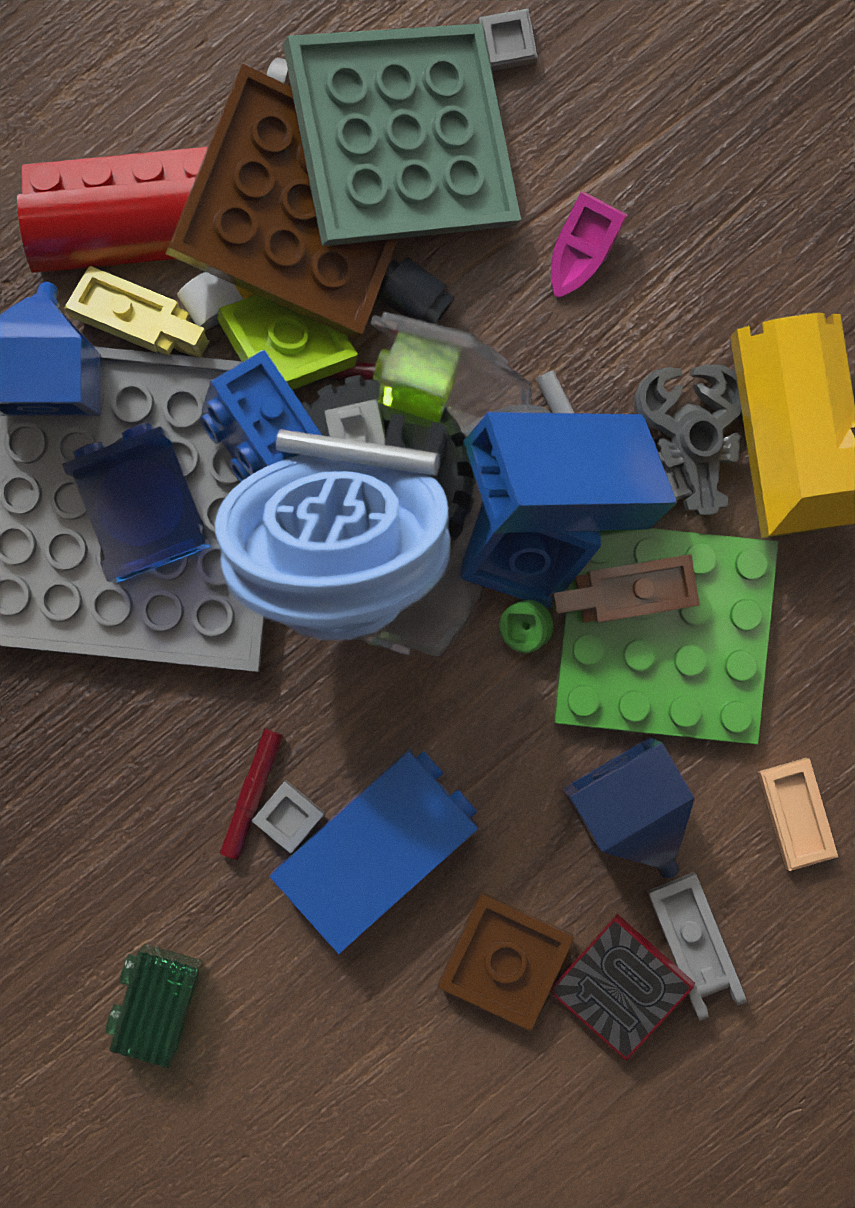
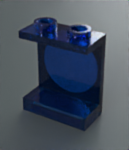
(138, 502)

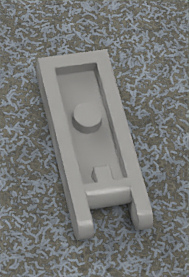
(695, 940)

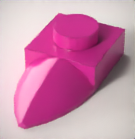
(584, 242)

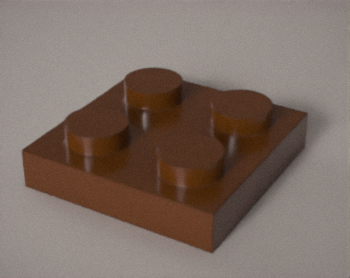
(505, 961)

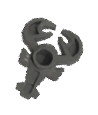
(693, 431)

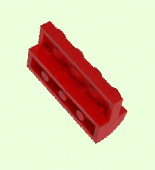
(104, 208)

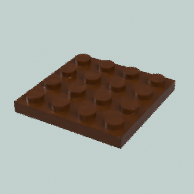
(257, 218)

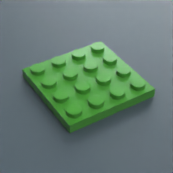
(678, 668)

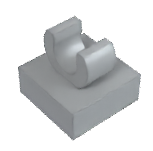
(357, 422)

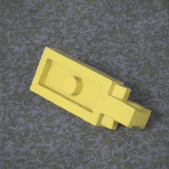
(135, 314)

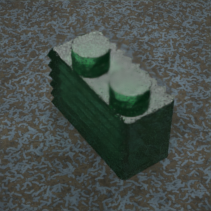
(154, 1004)

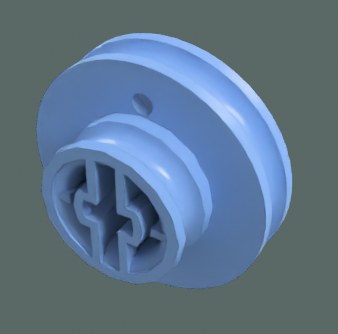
(332, 544)

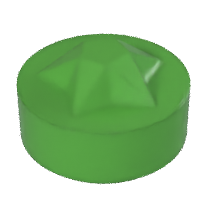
(526, 626)

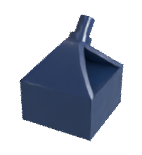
(635, 806)

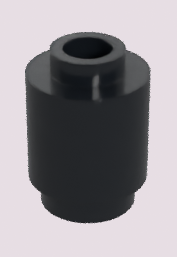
(414, 292)

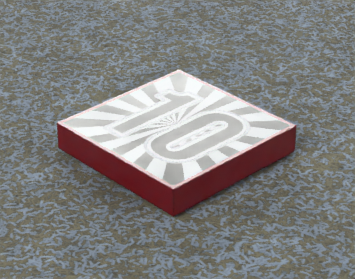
(622, 987)

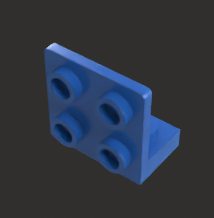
(247, 412)

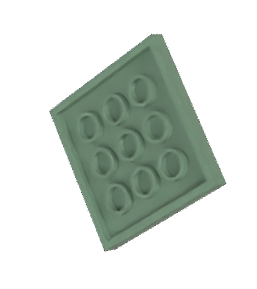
(401, 133)

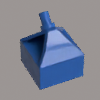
(46, 361)

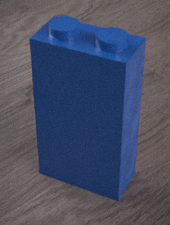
(568, 472)
(376, 849)

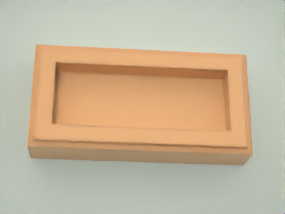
(797, 814)

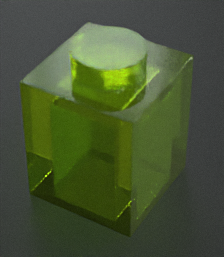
(416, 376)

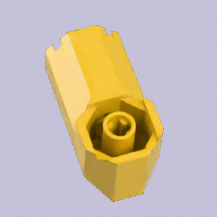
(798, 422)

